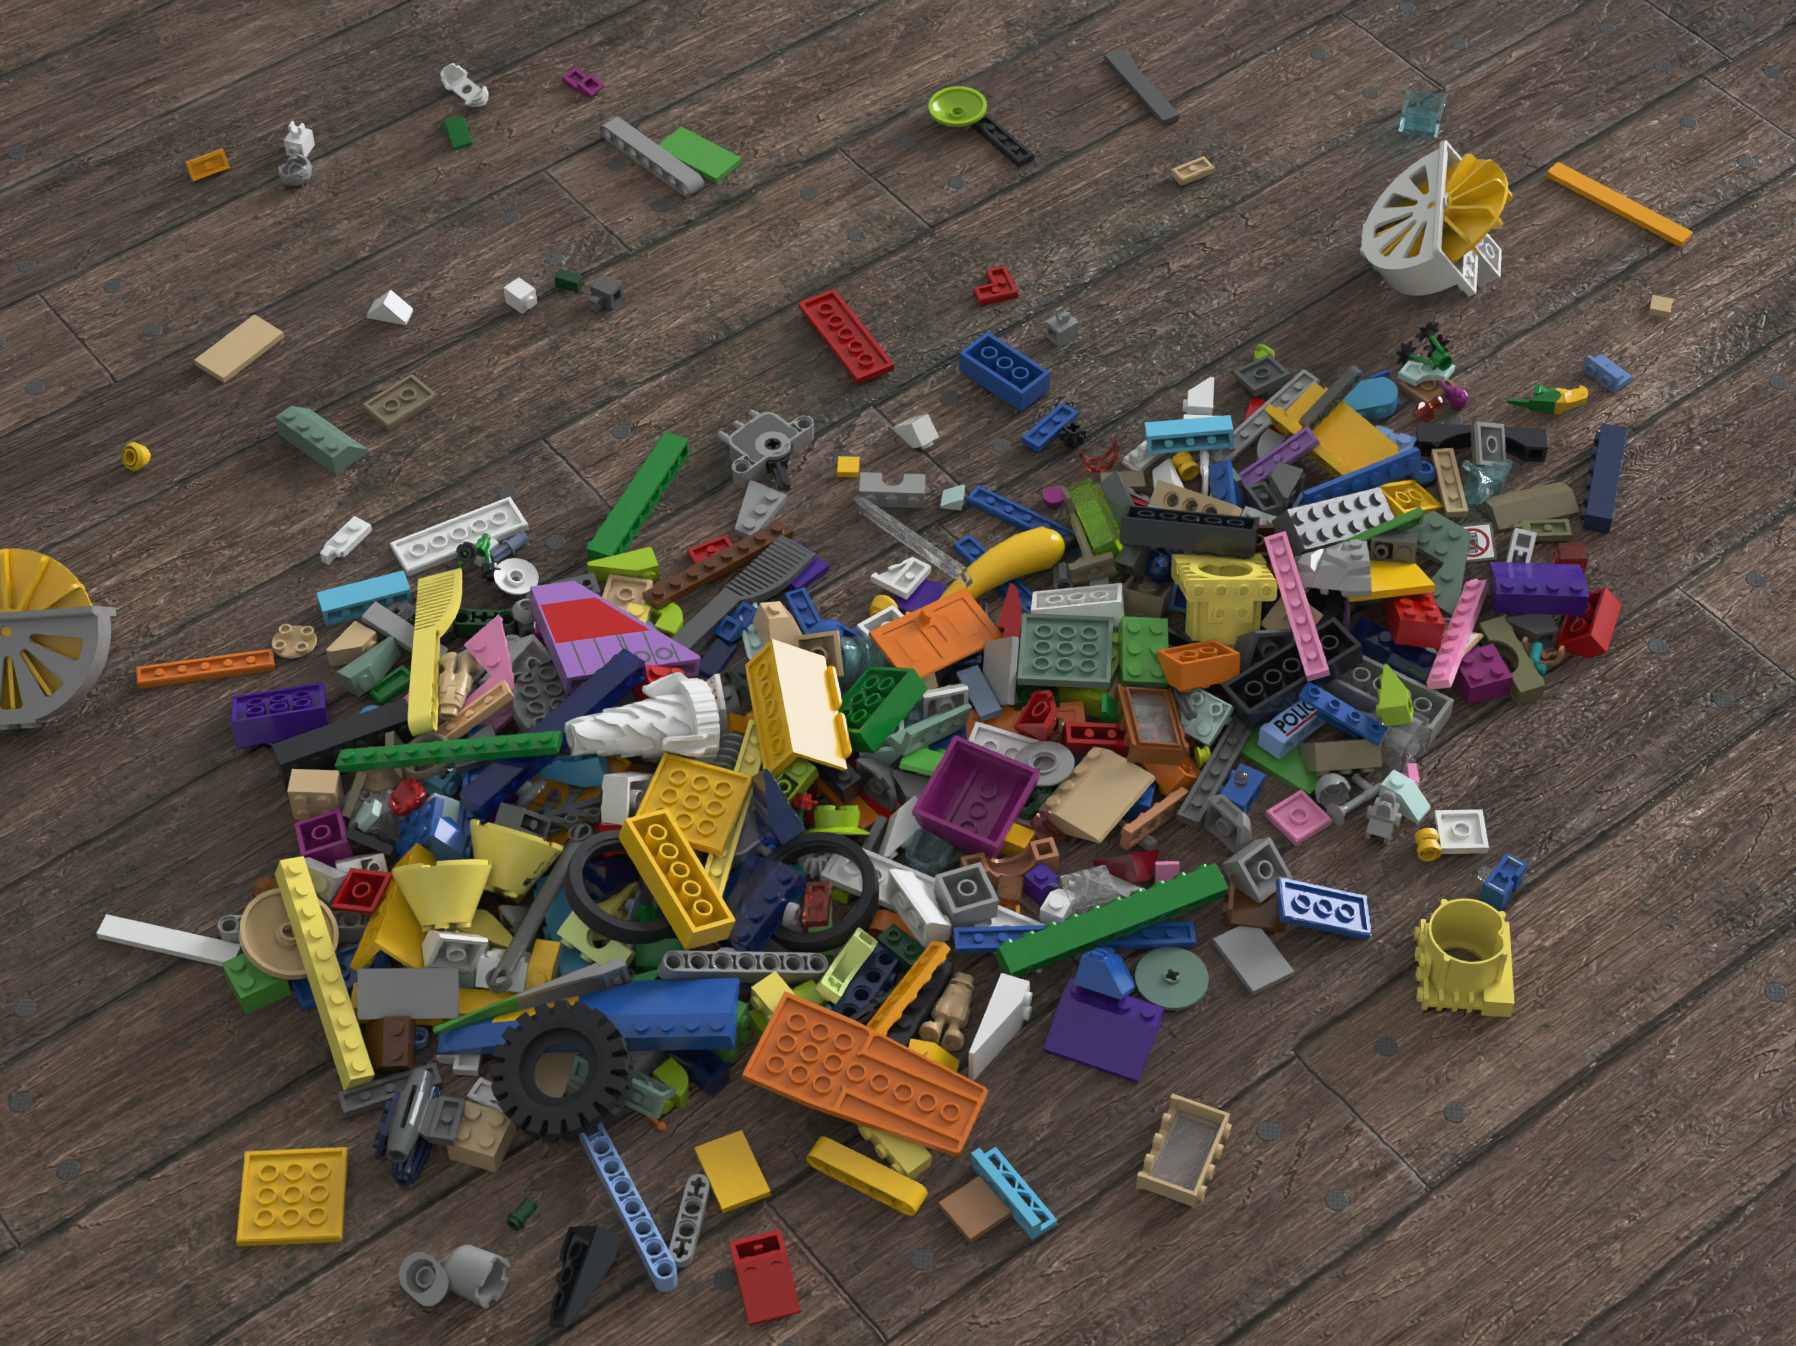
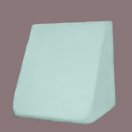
(953, 498)

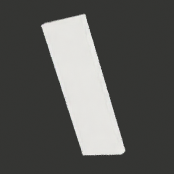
(440, 541)

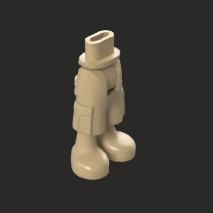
(455, 687)
(950, 1009)

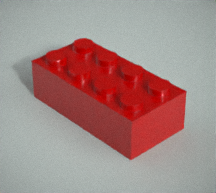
(1414, 620)

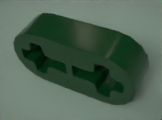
(1037, 802)

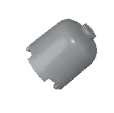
(476, 1274)

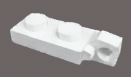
(345, 540)

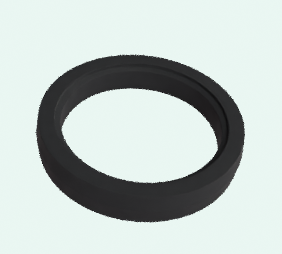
(862, 913)
(593, 915)

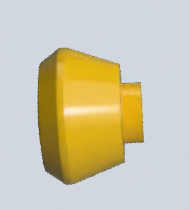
(135, 456)
(880, 603)

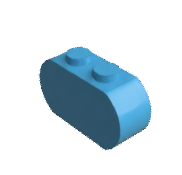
(1373, 398)

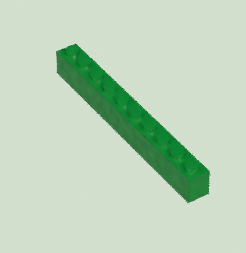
(1111, 921)

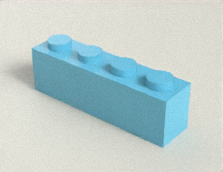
(1189, 434)
(356, 598)

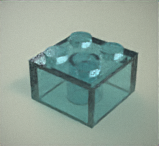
(1422, 113)

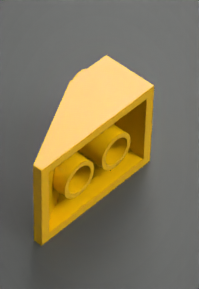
(1407, 496)

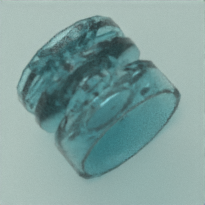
(857, 656)

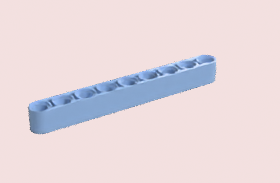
(628, 1203)

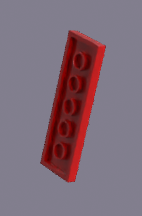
(846, 336)

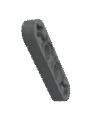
(1331, 398)

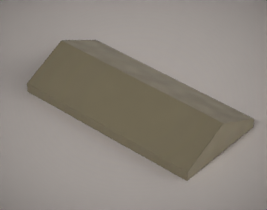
(1535, 503)

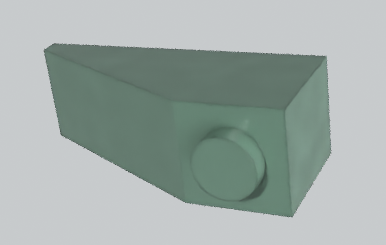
(369, 668)

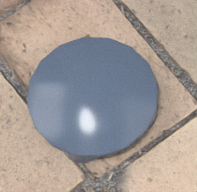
(634, 904)

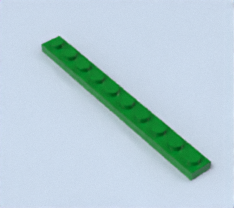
(449, 751)

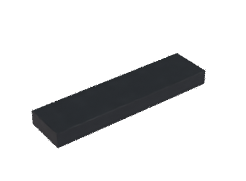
(1003, 141)

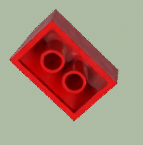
(1591, 633)

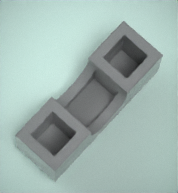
(906, 495)

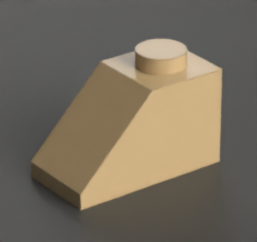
(351, 644)

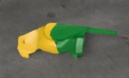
(1553, 400)

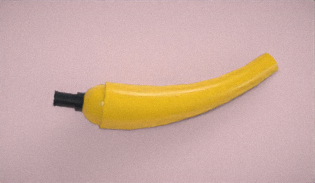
(1014, 558)

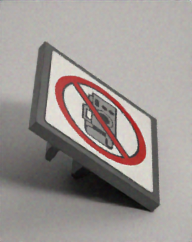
(1481, 544)

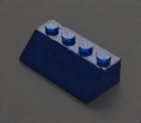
(1406, 659)

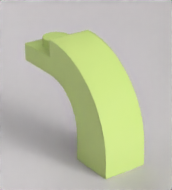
(845, 965)

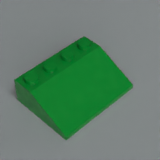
(879, 704)

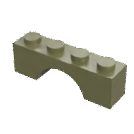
(1526, 682)

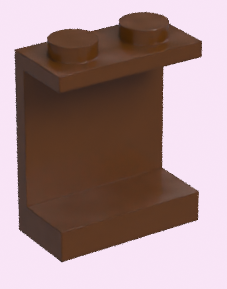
(1246, 912)

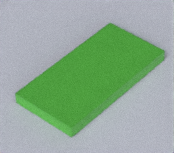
(701, 155)
(1400, 523)
(1289, 769)

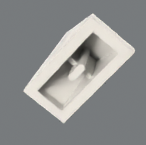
(390, 309)

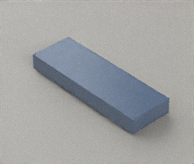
(980, 694)

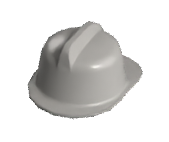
(424, 1278)

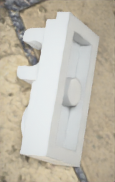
(1139, 458)

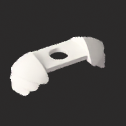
(456, 80)

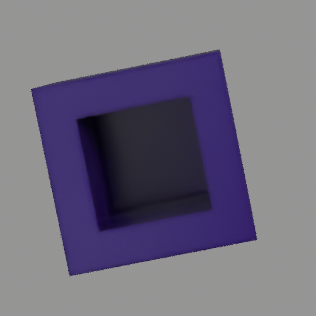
(1040, 883)

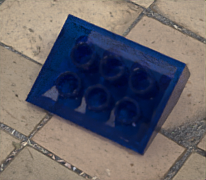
(758, 900)

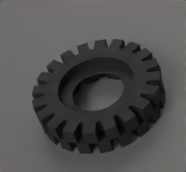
(588, 1106)

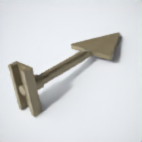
(1091, 566)

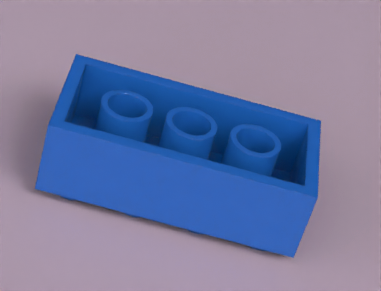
(1004, 371)

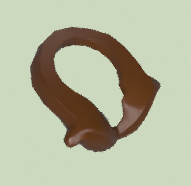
(1058, 731)

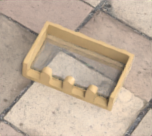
(1185, 1151)

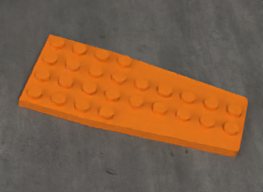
(863, 1077)

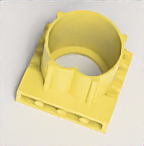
(1222, 594)
(1459, 983)

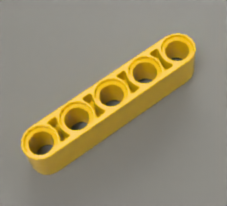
(867, 1176)

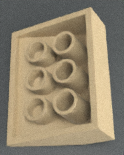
(1096, 795)

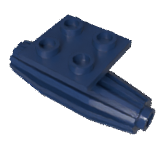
(409, 1170)

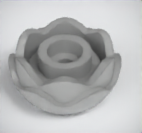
(523, 612)

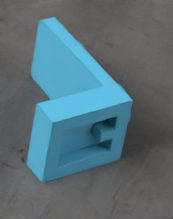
(443, 787)

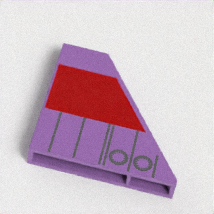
(588, 631)

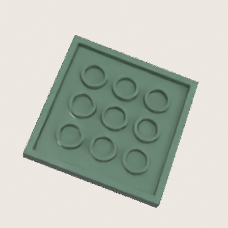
(1065, 651)

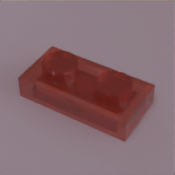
(817, 904)

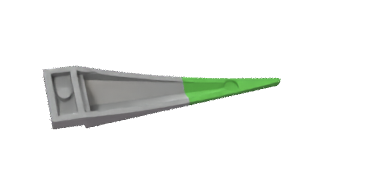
(573, 984)

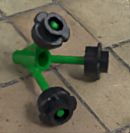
(467, 553)

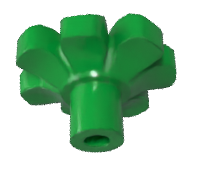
(647, 914)

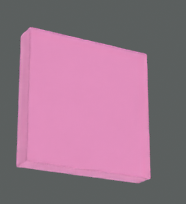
(1298, 817)

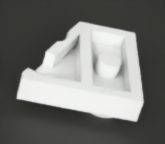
(903, 577)

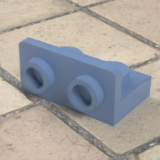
(1606, 373)

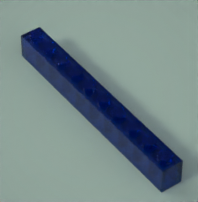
(599, 692)

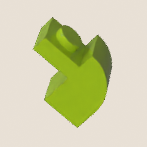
(667, 619)
(675, 1076)

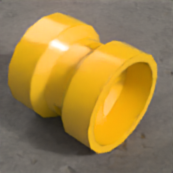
(1183, 462)
(1427, 843)

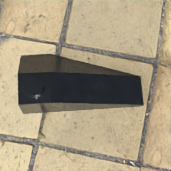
(586, 1259)

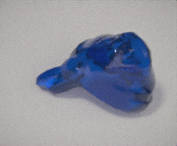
(1159, 566)

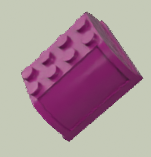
(974, 797)

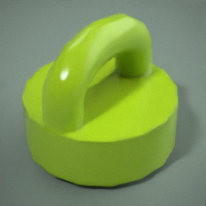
(1261, 351)

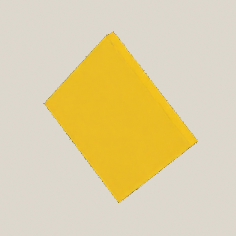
(1395, 580)
(700, 799)
(293, 1196)

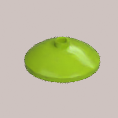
(957, 106)

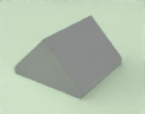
(1487, 443)

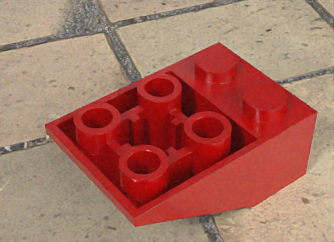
(764, 1277)

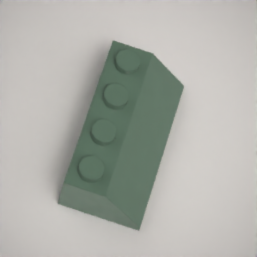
(319, 439)

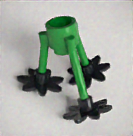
(1436, 350)

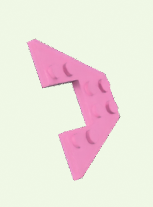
(491, 651)

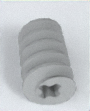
(728, 751)

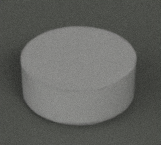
(791, 914)

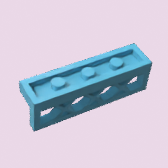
(1010, 1196)

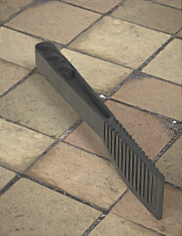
(760, 581)

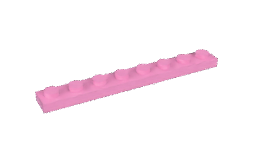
(1296, 606)
(1457, 634)

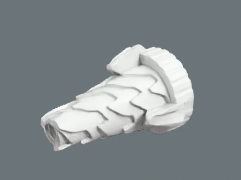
(674, 720)

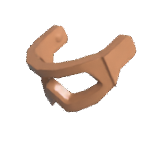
(1560, 654)

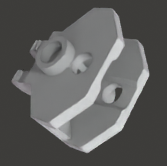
(1383, 816)

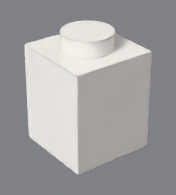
(520, 295)

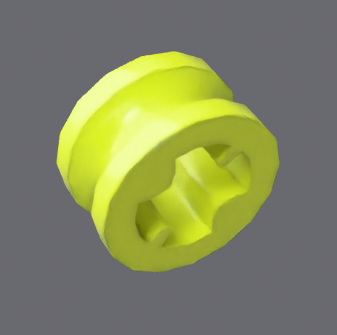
(1202, 755)

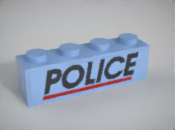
(1289, 729)

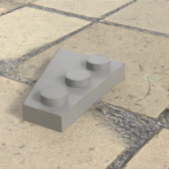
(758, 508)

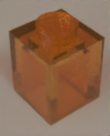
(1010, 892)

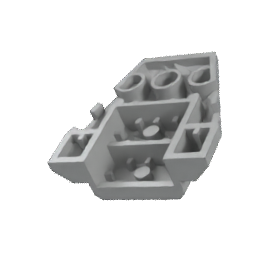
(1337, 568)

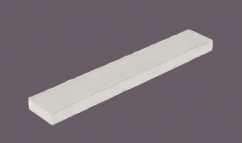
(167, 940)

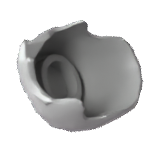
(1332, 790)

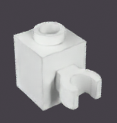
(298, 140)

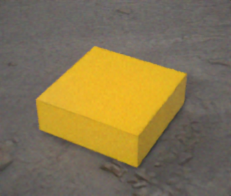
(848, 466)

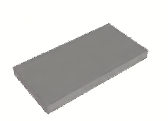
(408, 992)

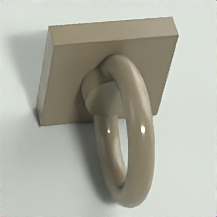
(404, 773)

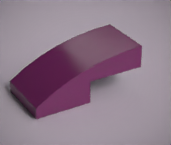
(581, 83)

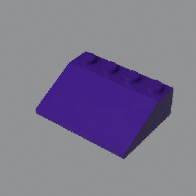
(1538, 588)
(278, 714)
(1104, 1031)

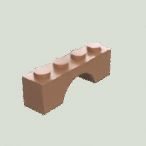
(1020, 864)

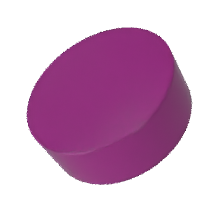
(1052, 497)

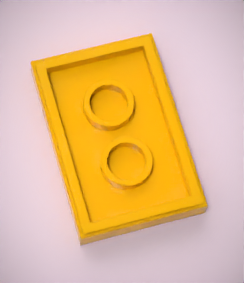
(732, 1171)

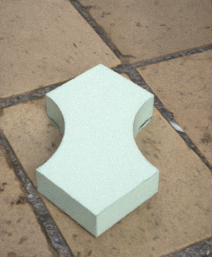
(1416, 373)
(365, 815)

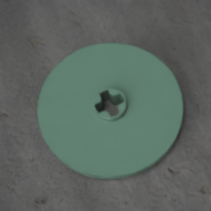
(1180, 964)

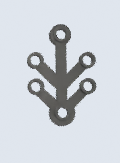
(570, 809)

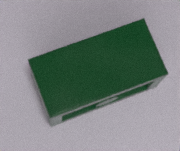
(569, 280)

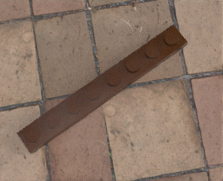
(715, 566)

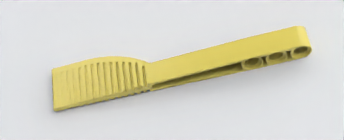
(436, 609)

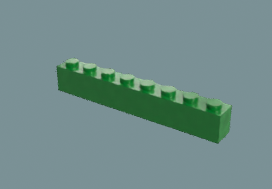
(639, 498)

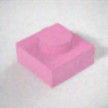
(1412, 773)

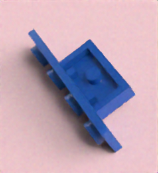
(1342, 715)

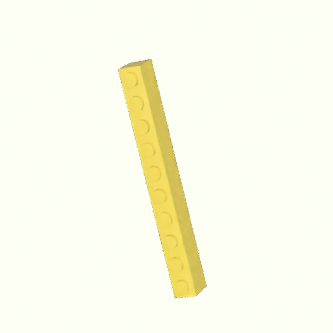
(324, 973)
(902, 1155)

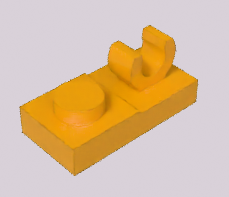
(207, 164)

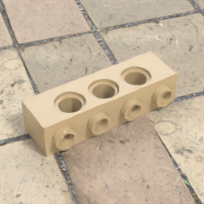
(1166, 493)

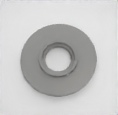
(1060, 754)

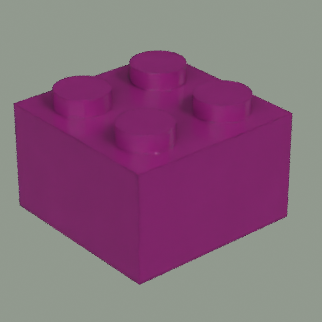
(1482, 675)
(324, 838)

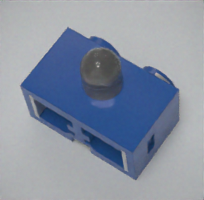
(1243, 787)
(1501, 881)

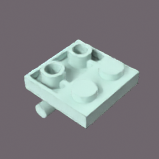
(1211, 716)

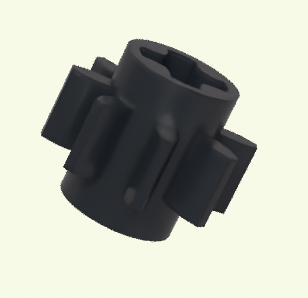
(1072, 434)

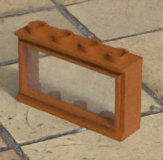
(1151, 725)

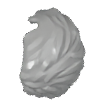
(295, 171)

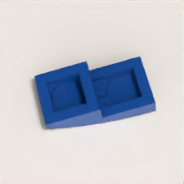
(733, 627)

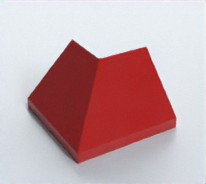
(362, 891)

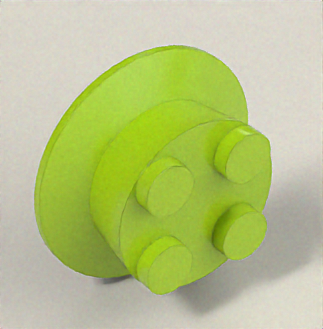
(841, 821)

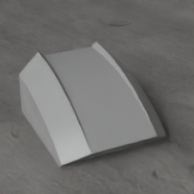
(1228, 823)

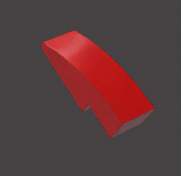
(1011, 615)

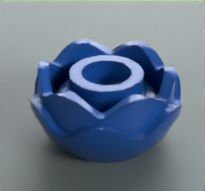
(1425, 475)

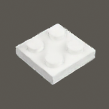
(1461, 831)

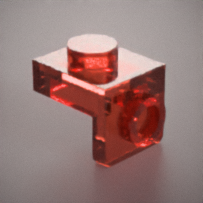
(1045, 828)

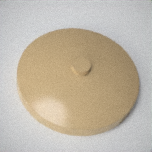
(269, 938)

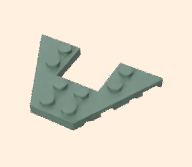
(1448, 546)

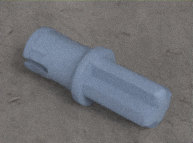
(509, 547)

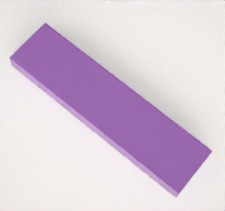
(1287, 453)

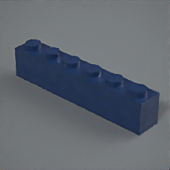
(1604, 479)

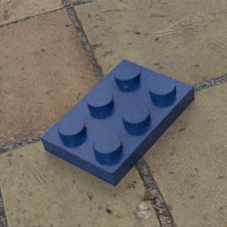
(417, 827)

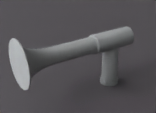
(1338, 812)

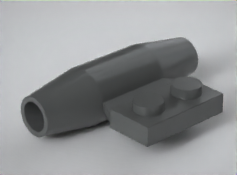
(418, 1115)

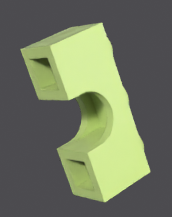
(577, 934)

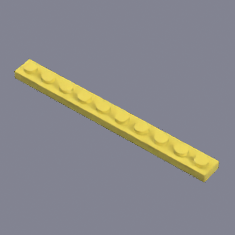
(749, 763)

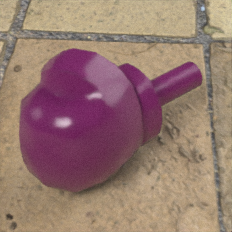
(1457, 396)

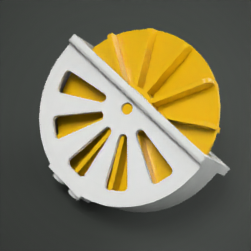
(1436, 224)

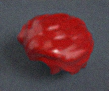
(407, 797)

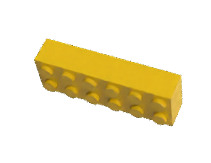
(676, 879)

